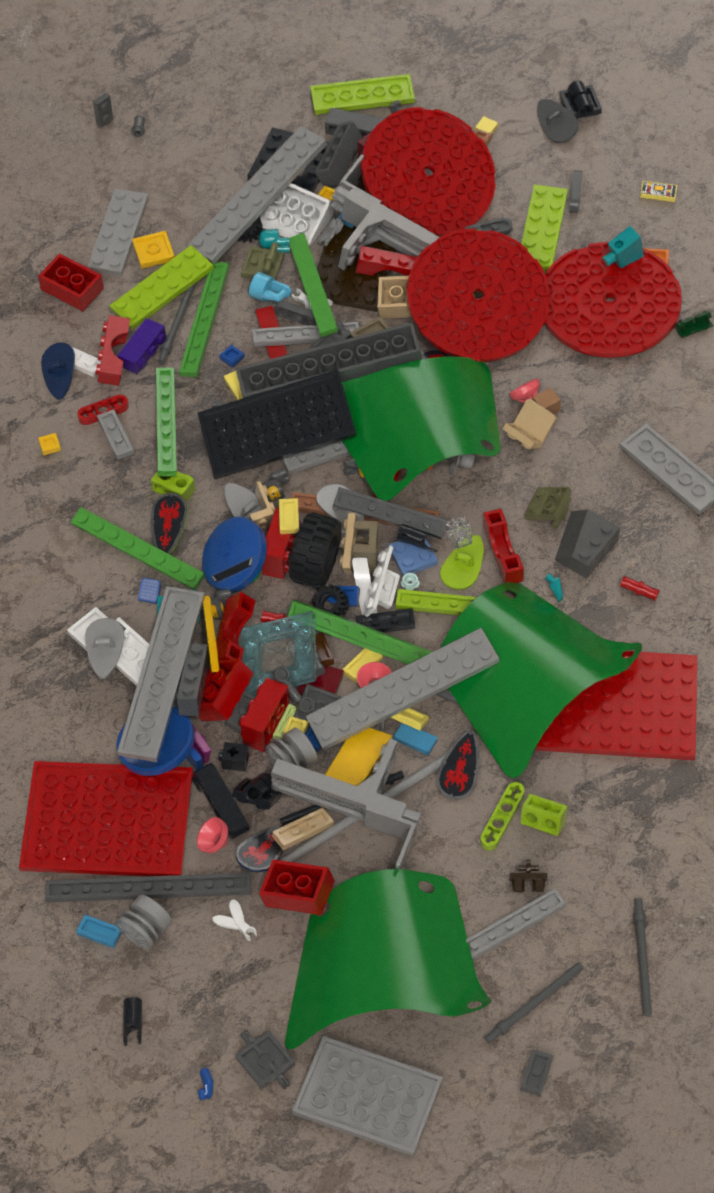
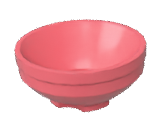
(526, 391)
(370, 672)
(209, 835)

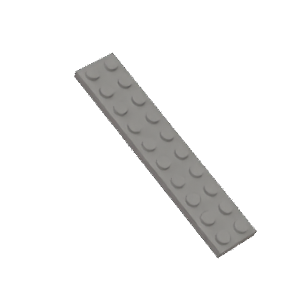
(258, 194)
(161, 674)
(402, 689)

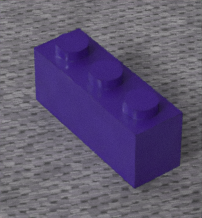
(142, 345)

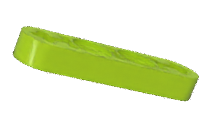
(505, 817)

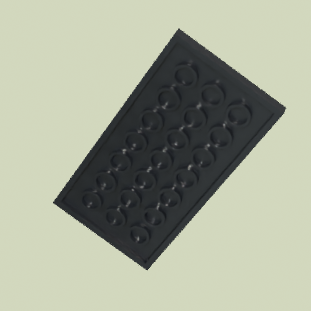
(276, 424)

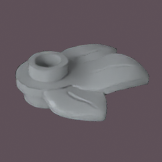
(333, 228)

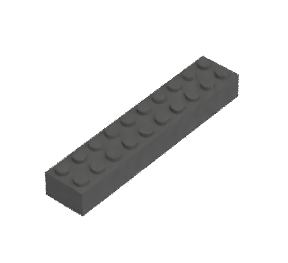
(351, 357)

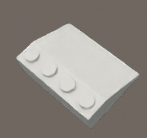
(298, 212)

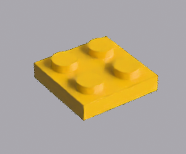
(153, 249)

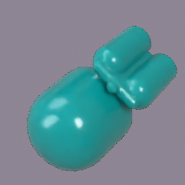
(269, 236)

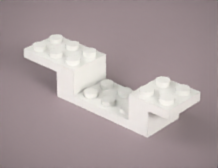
(133, 649)

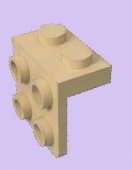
(531, 425)
(265, 515)

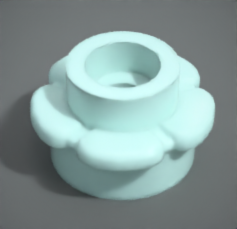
(410, 577)

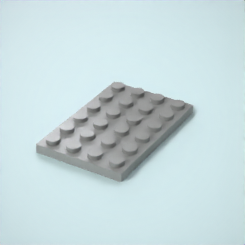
(367, 1096)

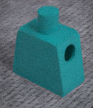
(624, 248)

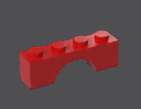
(375, 260)
(116, 333)
(498, 537)
(236, 613)

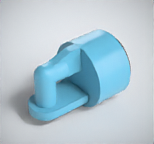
(266, 288)

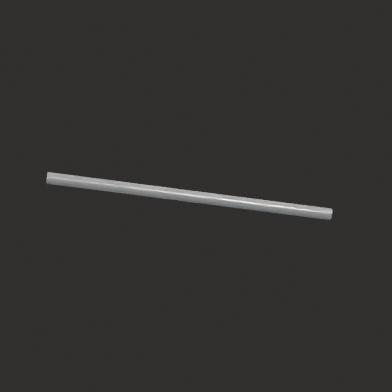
(348, 821)

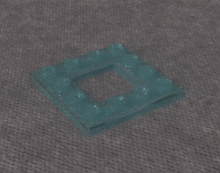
(297, 626)

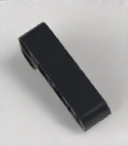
(211, 783)

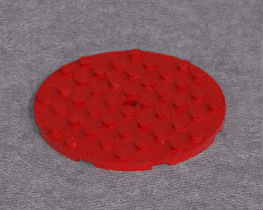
(437, 141)
(639, 317)
(485, 327)

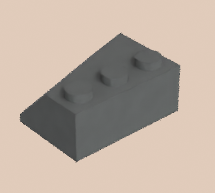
(586, 541)

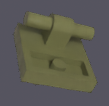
(262, 261)
(549, 504)

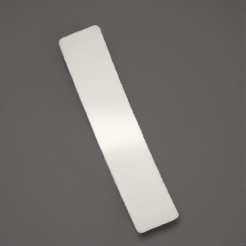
(362, 580)

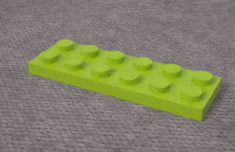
(362, 94)
(544, 223)
(162, 286)

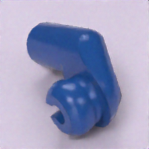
(207, 1091)

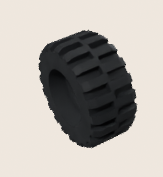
(315, 550)

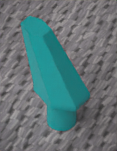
(555, 585)

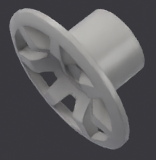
(461, 460)

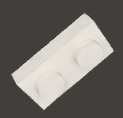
(85, 362)

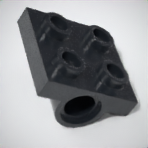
(580, 100)
(257, 791)

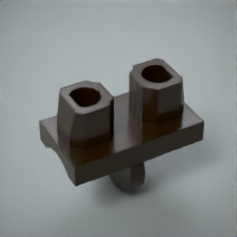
(538, 879)

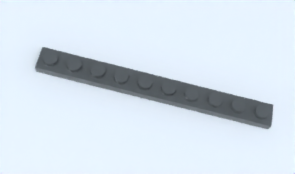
(152, 887)

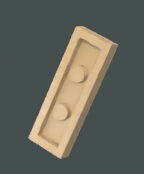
(348, 542)
(302, 828)

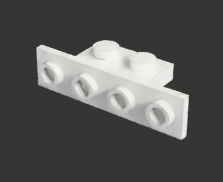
(384, 585)

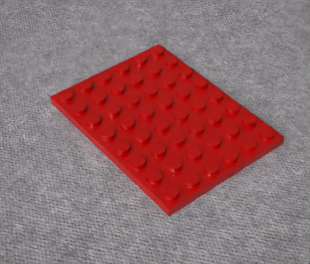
(634, 713)
(105, 820)

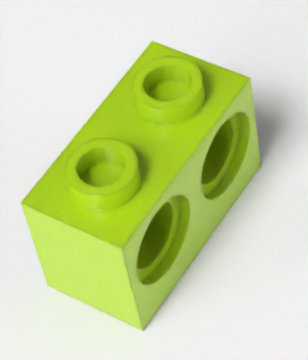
(173, 484)
(543, 814)

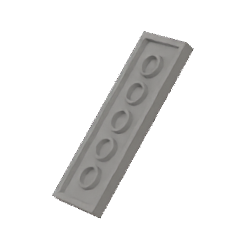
(117, 232)
(670, 468)

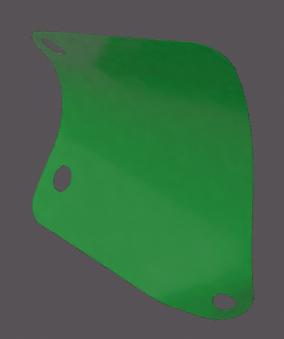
(419, 417)
(540, 670)
(383, 951)

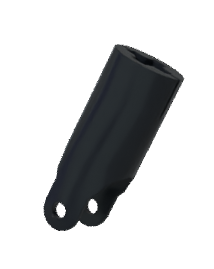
(415, 537)
(132, 1018)

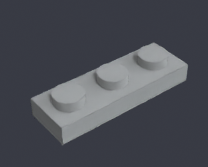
(115, 434)

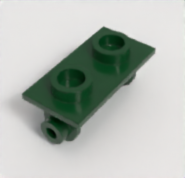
(694, 324)

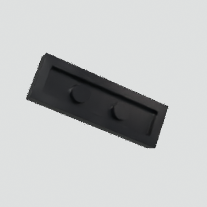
(388, 621)

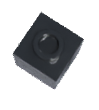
(234, 756)

